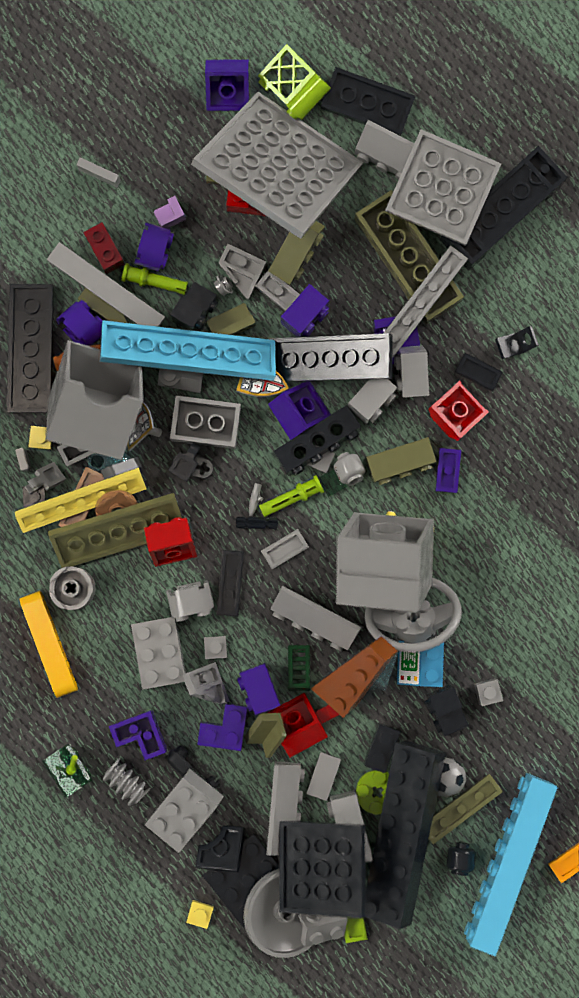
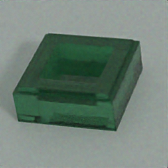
(331, 483)

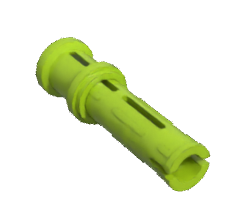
(144, 277)
(303, 490)

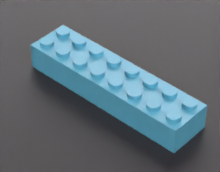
(510, 863)

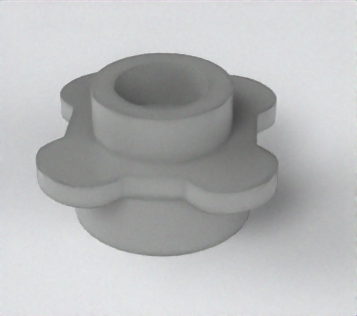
(223, 285)

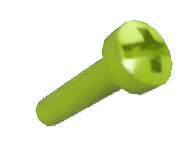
(71, 769)

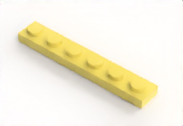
(77, 500)

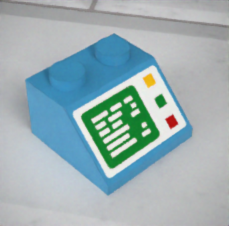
(421, 667)

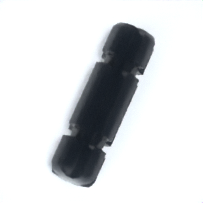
(256, 522)

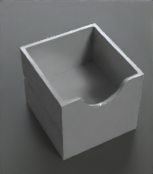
(93, 402)
(385, 562)

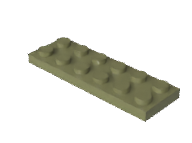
(111, 531)

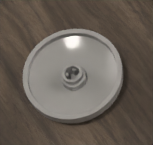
(267, 928)

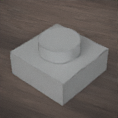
(215, 647)

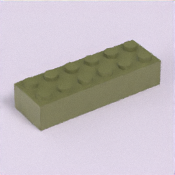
(404, 253)

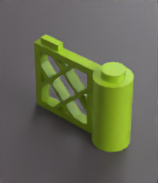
(303, 96)

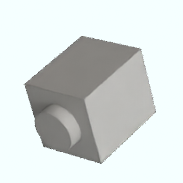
(488, 692)

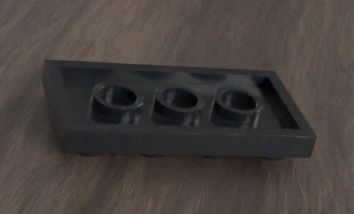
(367, 100)

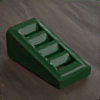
(298, 686)

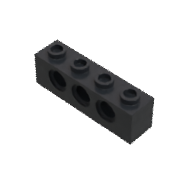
(342, 418)

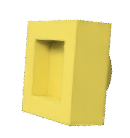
(38, 438)
(200, 914)

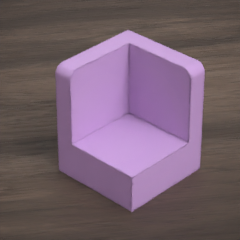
(170, 213)

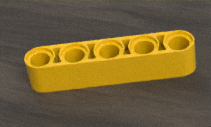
(47, 643)

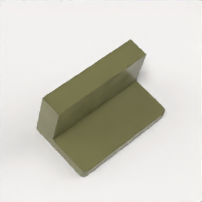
(232, 321)
(268, 731)

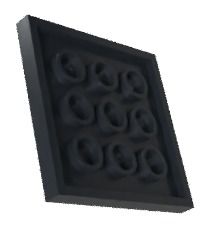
(322, 869)

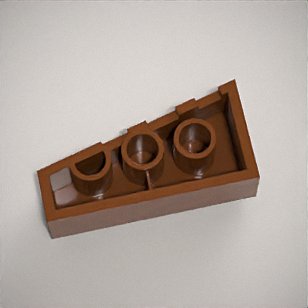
(353, 679)

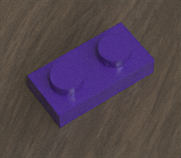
(448, 470)

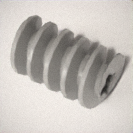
(125, 783)

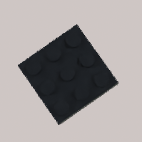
(234, 886)

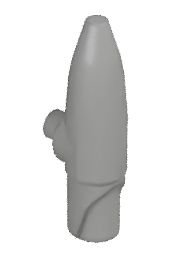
(255, 498)

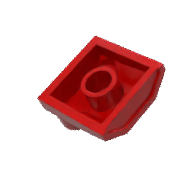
(457, 411)

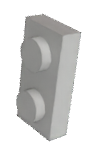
(277, 290)

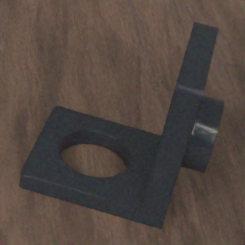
(515, 343)

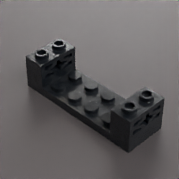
(509, 203)

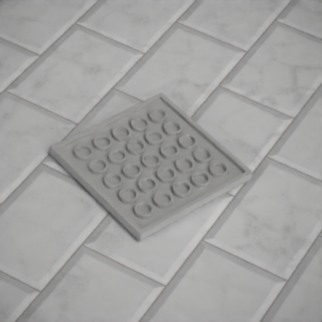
(277, 164)

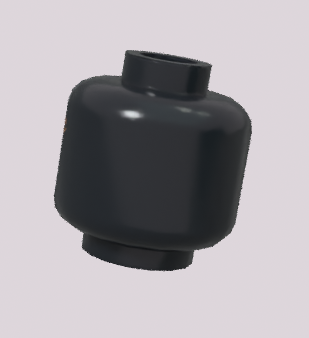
(461, 859)

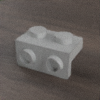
(321, 928)

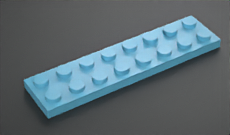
(187, 350)

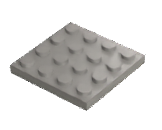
(443, 187)

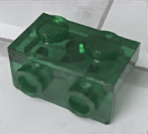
(56, 766)

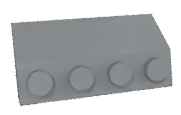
(383, 149)
(314, 618)
(284, 800)

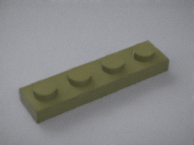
(463, 807)

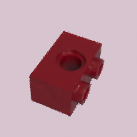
(104, 248)

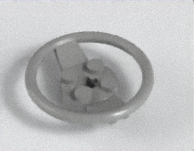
(417, 626)

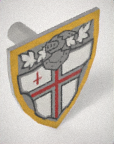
(261, 387)
(143, 427)

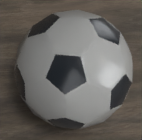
(452, 778)

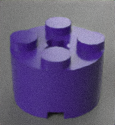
(153, 246)
(81, 324)

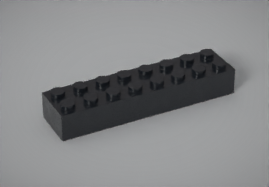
(403, 833)

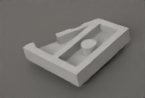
(242, 269)
(206, 684)

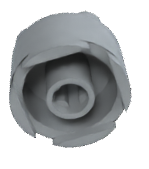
(59, 588)
(189, 600)

